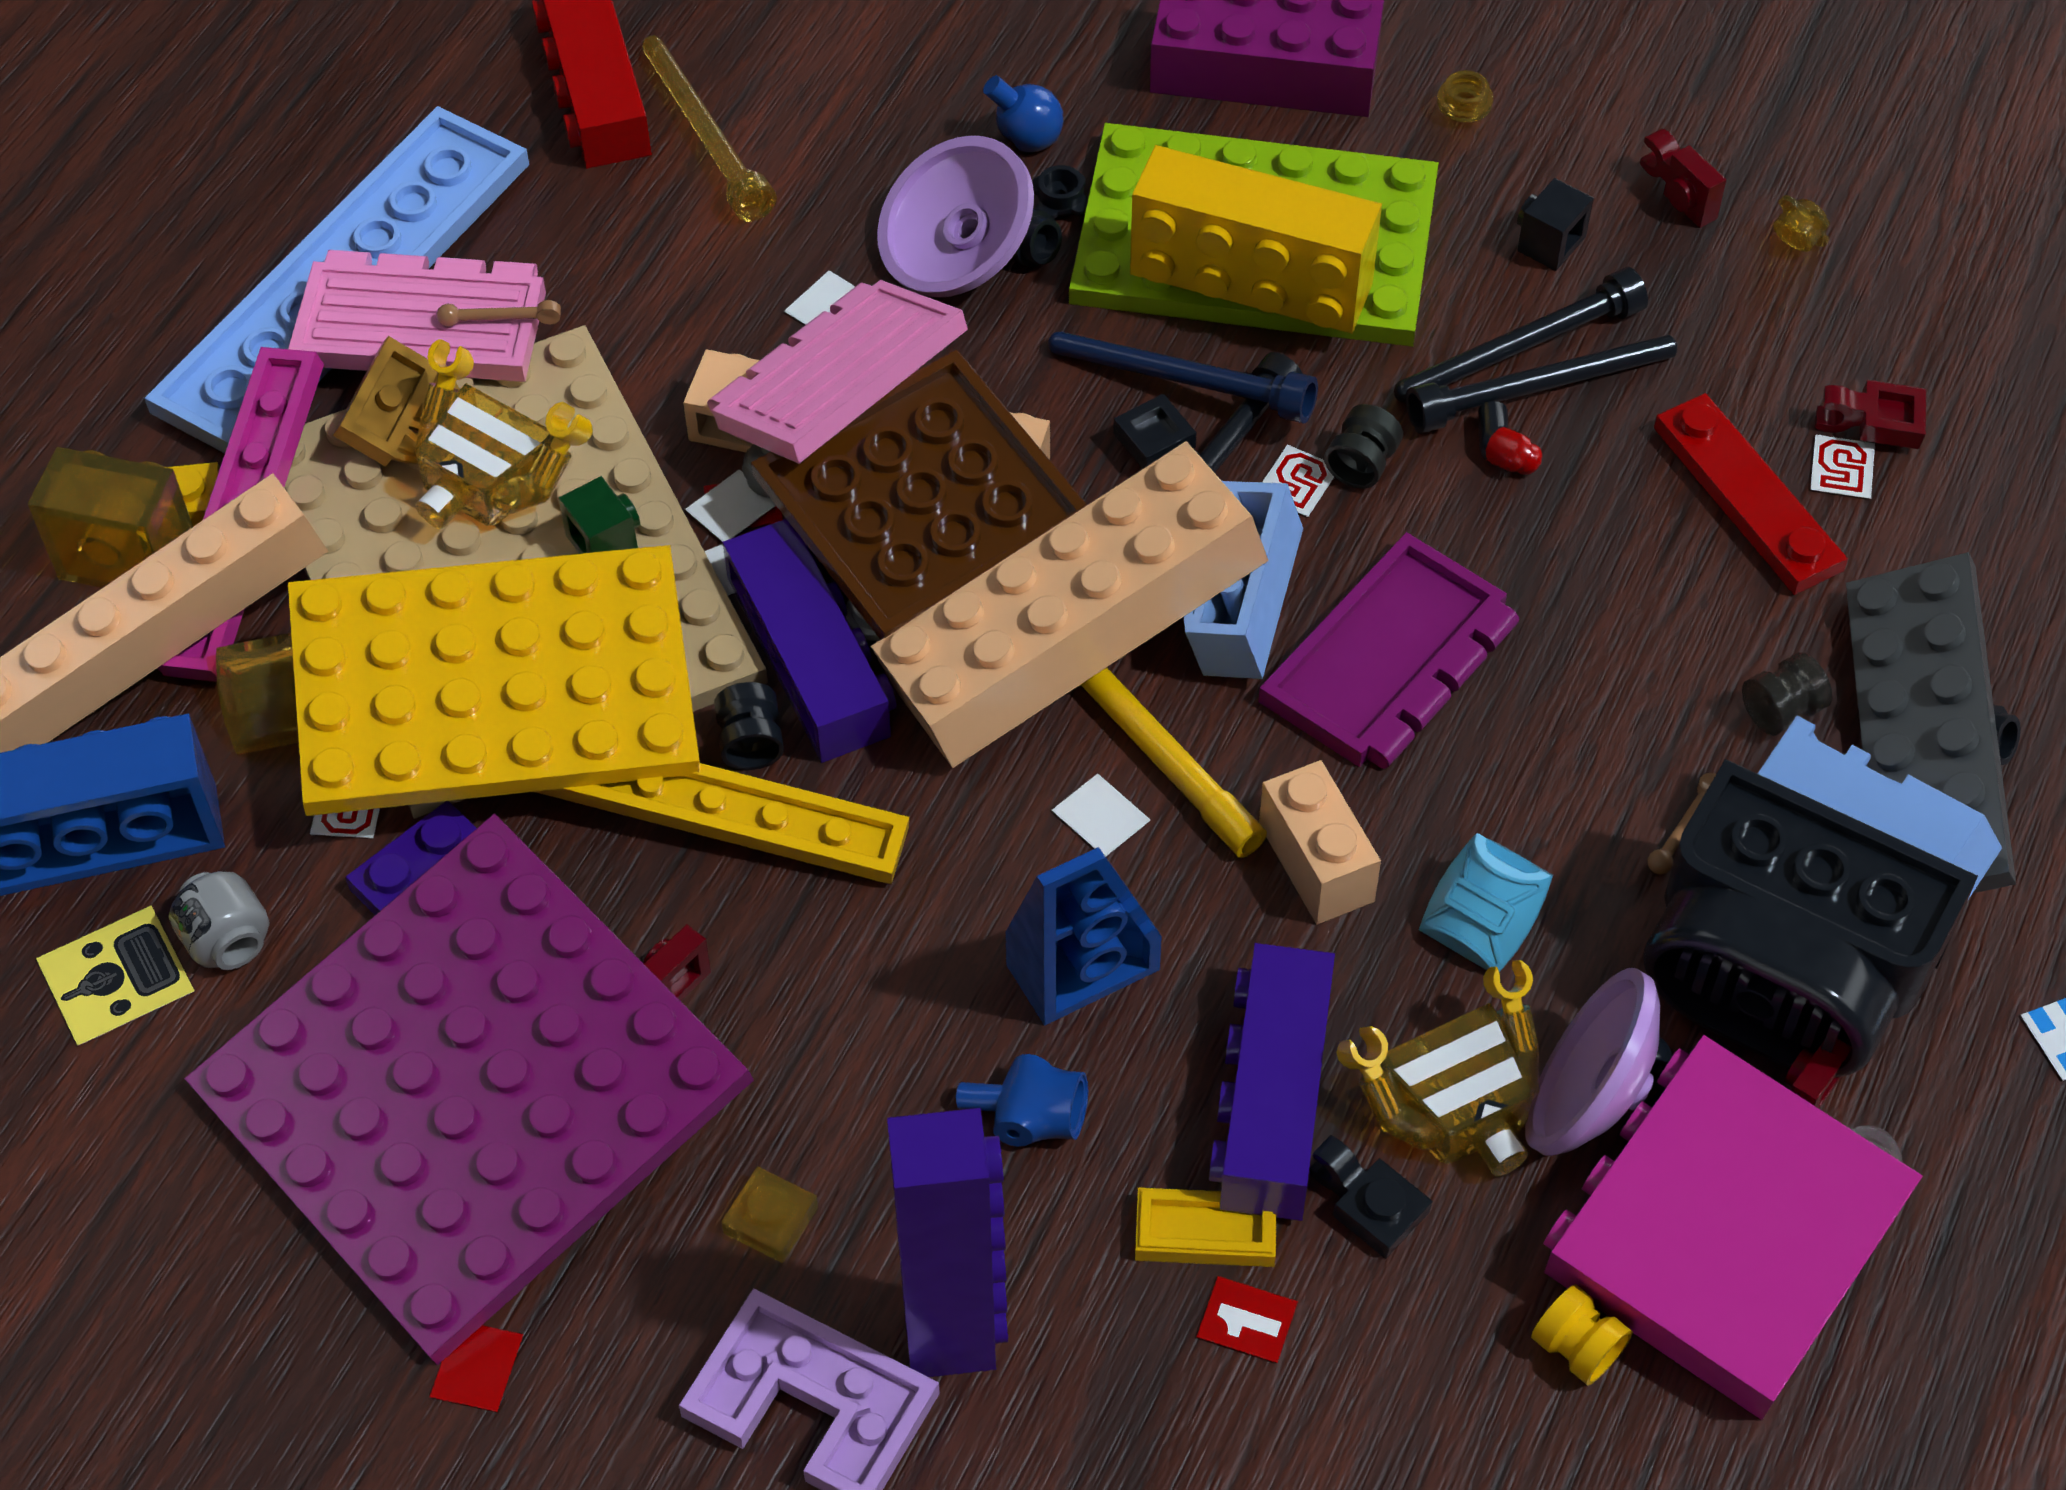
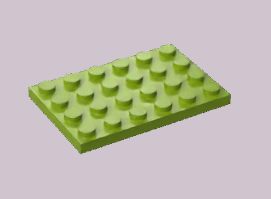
(1401, 184)

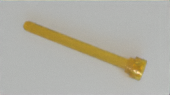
(747, 190)

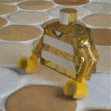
(484, 453)
(1459, 1083)

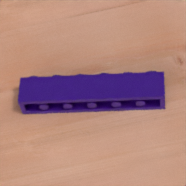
(950, 1240)

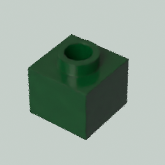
(599, 518)

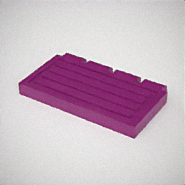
(1390, 654)

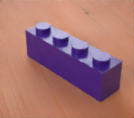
(809, 640)
(1276, 1081)

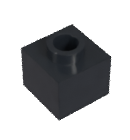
(1553, 223)

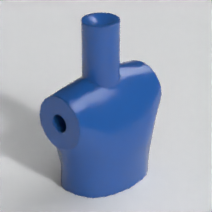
(1032, 1102)

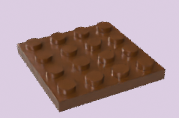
(919, 493)

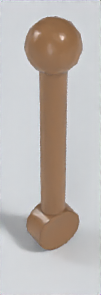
(546, 312)
(1661, 860)

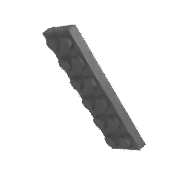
(1929, 689)

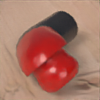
(1503, 445)

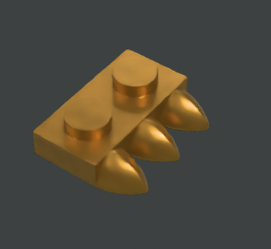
(388, 405)

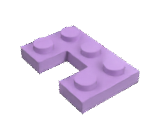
(777, 1348)

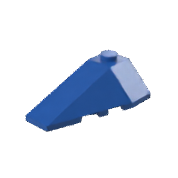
(1079, 937)

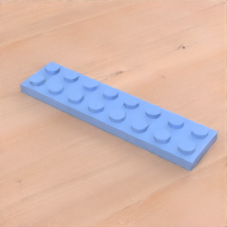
(406, 206)

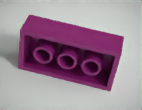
(1269, 52)

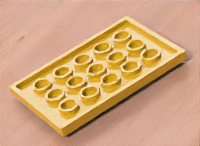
(490, 680)

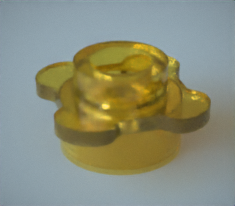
(1801, 224)

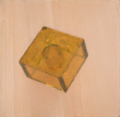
(105, 514)

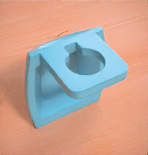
(1486, 903)

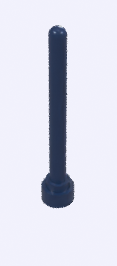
(1290, 395)

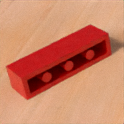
(593, 80)

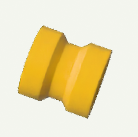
(1580, 1335)

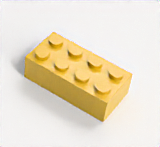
(1254, 238)

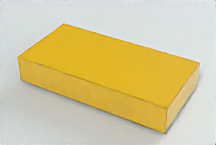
(1193, 1229)

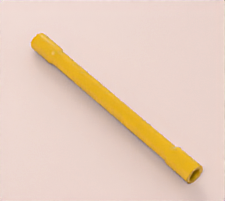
(1217, 807)

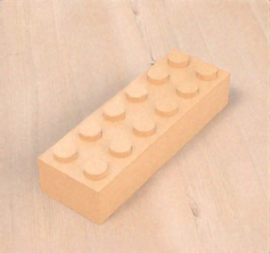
(1071, 603)

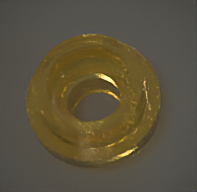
(1465, 97)

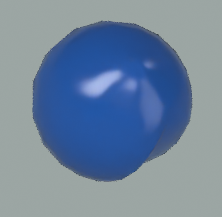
(1026, 114)

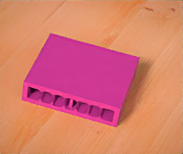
(1729, 1223)

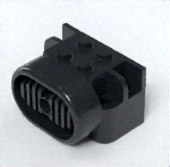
(1798, 922)

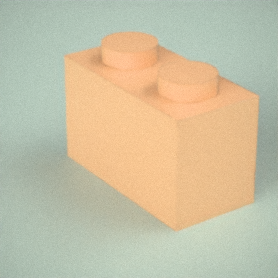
(1319, 842)

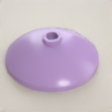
(955, 216)
(1597, 1065)

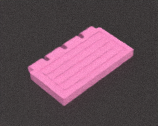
(357, 305)
(835, 368)

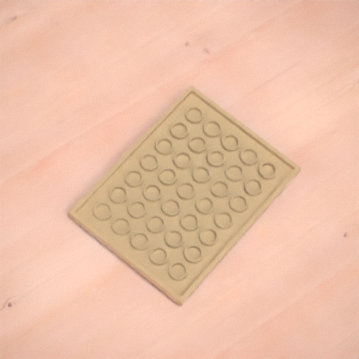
(373, 524)

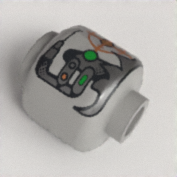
(219, 920)

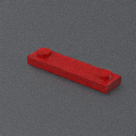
(1750, 494)

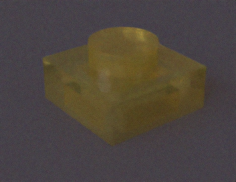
(770, 1214)

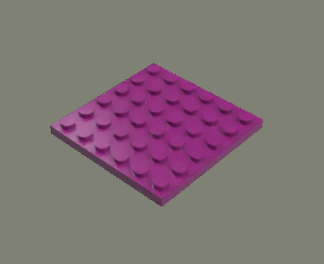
(468, 1085)

